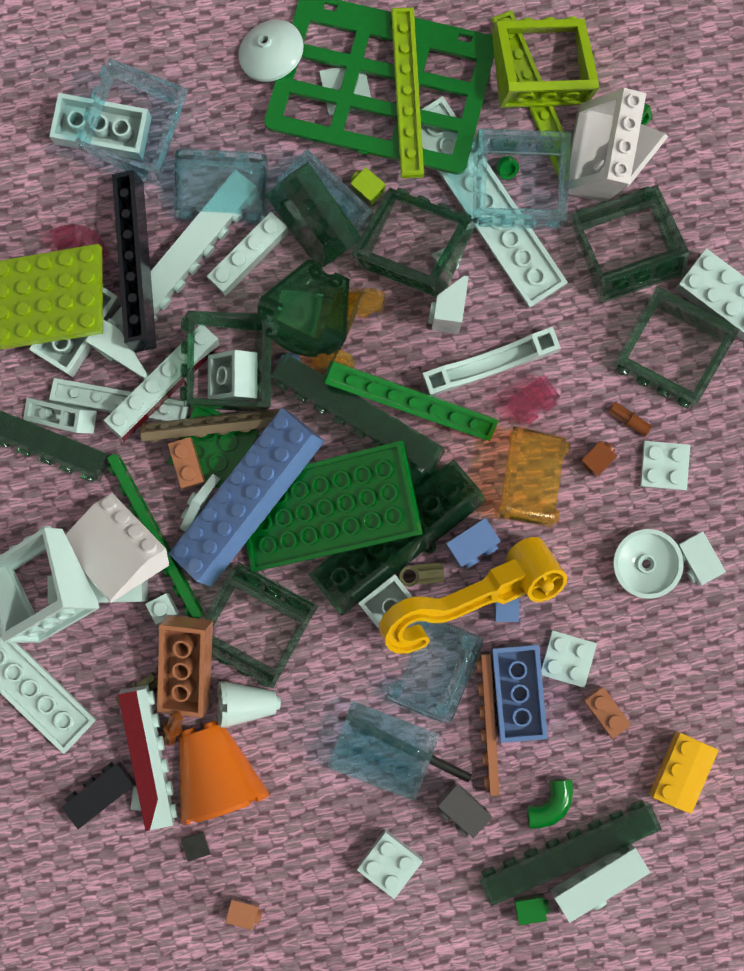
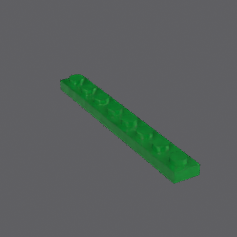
(410, 400)
(139, 508)

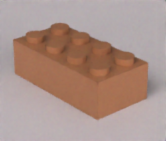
(184, 665)

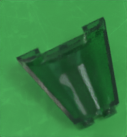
(307, 311)

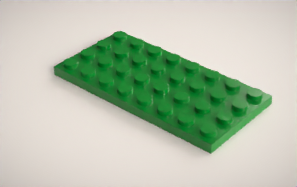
(339, 508)

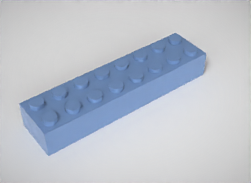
(246, 497)

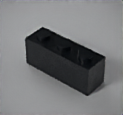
(98, 794)

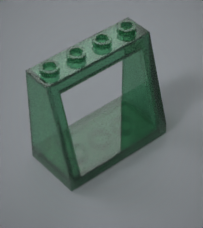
(448, 261)
(640, 273)
(690, 315)
(262, 346)
(272, 595)

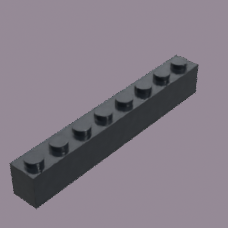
(134, 261)

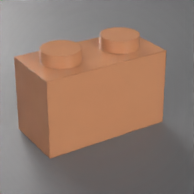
(187, 463)
(606, 712)

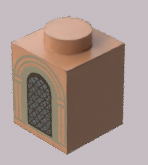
(244, 913)

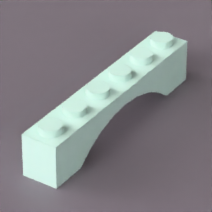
(491, 363)

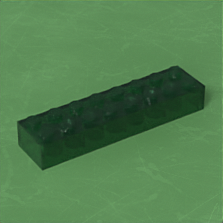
(441, 505)

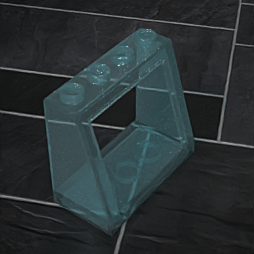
(149, 83)
(520, 143)

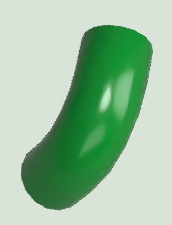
(554, 808)

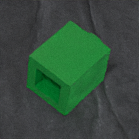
(531, 909)

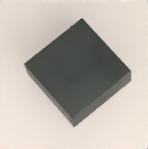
(195, 846)

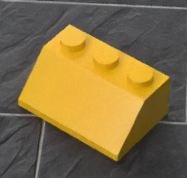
(683, 772)

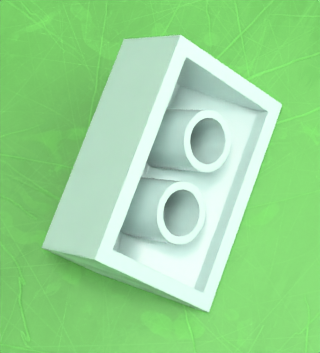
(448, 310)

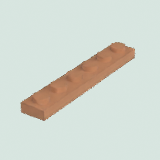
(488, 734)

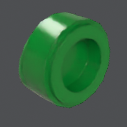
(507, 167)

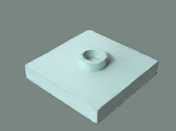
(333, 79)

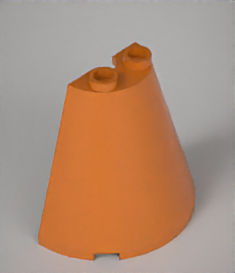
(214, 775)

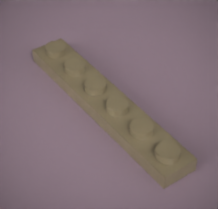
(207, 425)

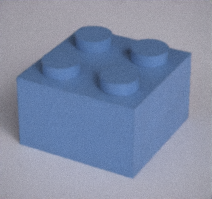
(472, 543)

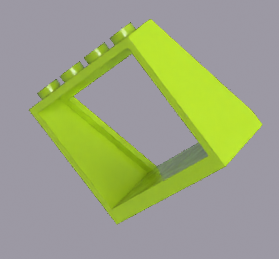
(542, 92)

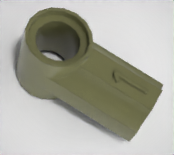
(423, 573)

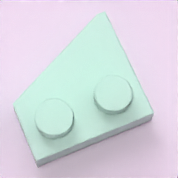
(197, 502)

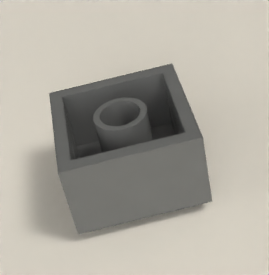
(463, 809)

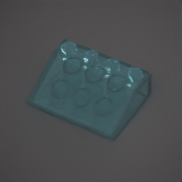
(383, 750)

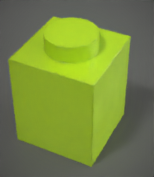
(367, 185)

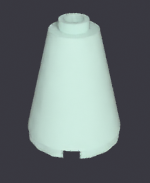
(244, 703)

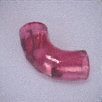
(78, 236)

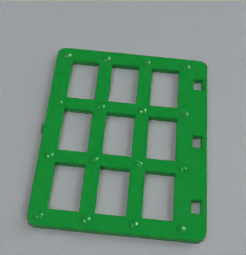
(377, 23)

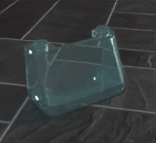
(220, 183)
(437, 672)

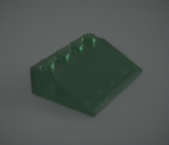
(313, 215)

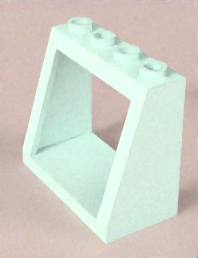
(73, 590)

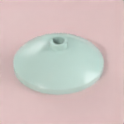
(275, 57)
(664, 560)

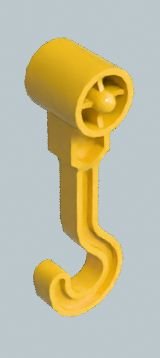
(527, 571)

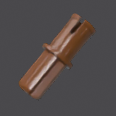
(630, 419)
(172, 728)

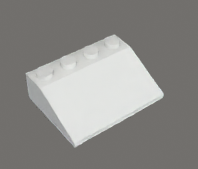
(115, 548)

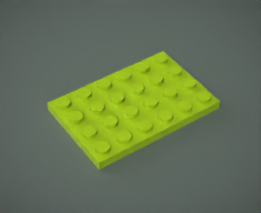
(51, 296)

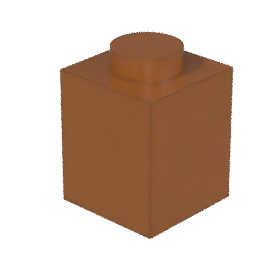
(598, 458)

